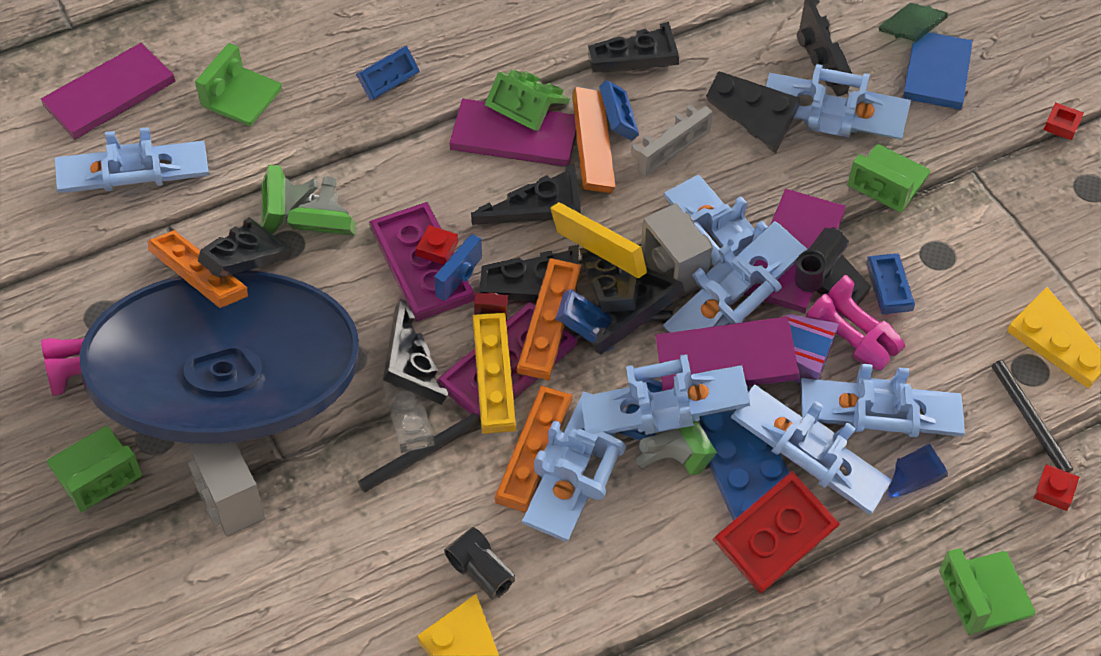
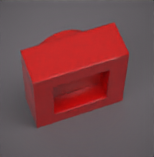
(1063, 121)
(437, 245)
(1056, 487)

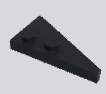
(533, 200)
(653, 295)
(409, 359)

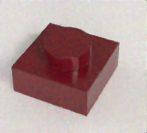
(490, 303)

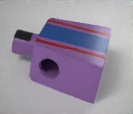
(812, 344)

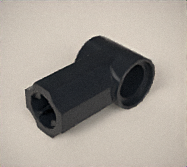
(819, 258)
(474, 556)

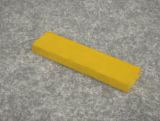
(599, 240)
(493, 373)

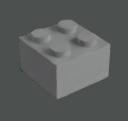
(675, 246)
(226, 486)

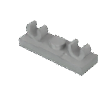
(673, 139)

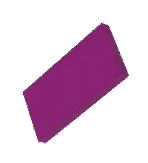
(108, 90)
(490, 133)
(805, 220)
(397, 239)
(760, 346)
(462, 377)

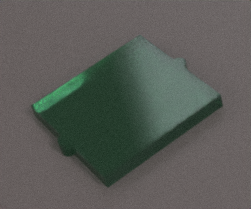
(913, 21)

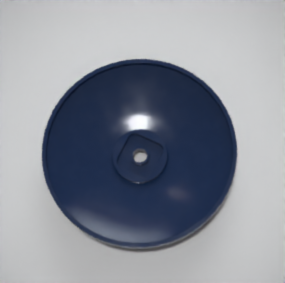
(162, 348)

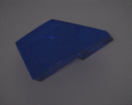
(916, 472)

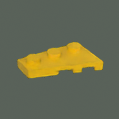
(1058, 338)
(460, 633)

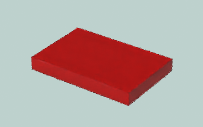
(776, 532)

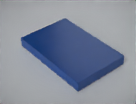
(938, 70)

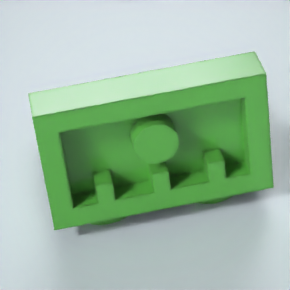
(234, 89)
(523, 97)
(887, 177)
(95, 468)
(985, 590)

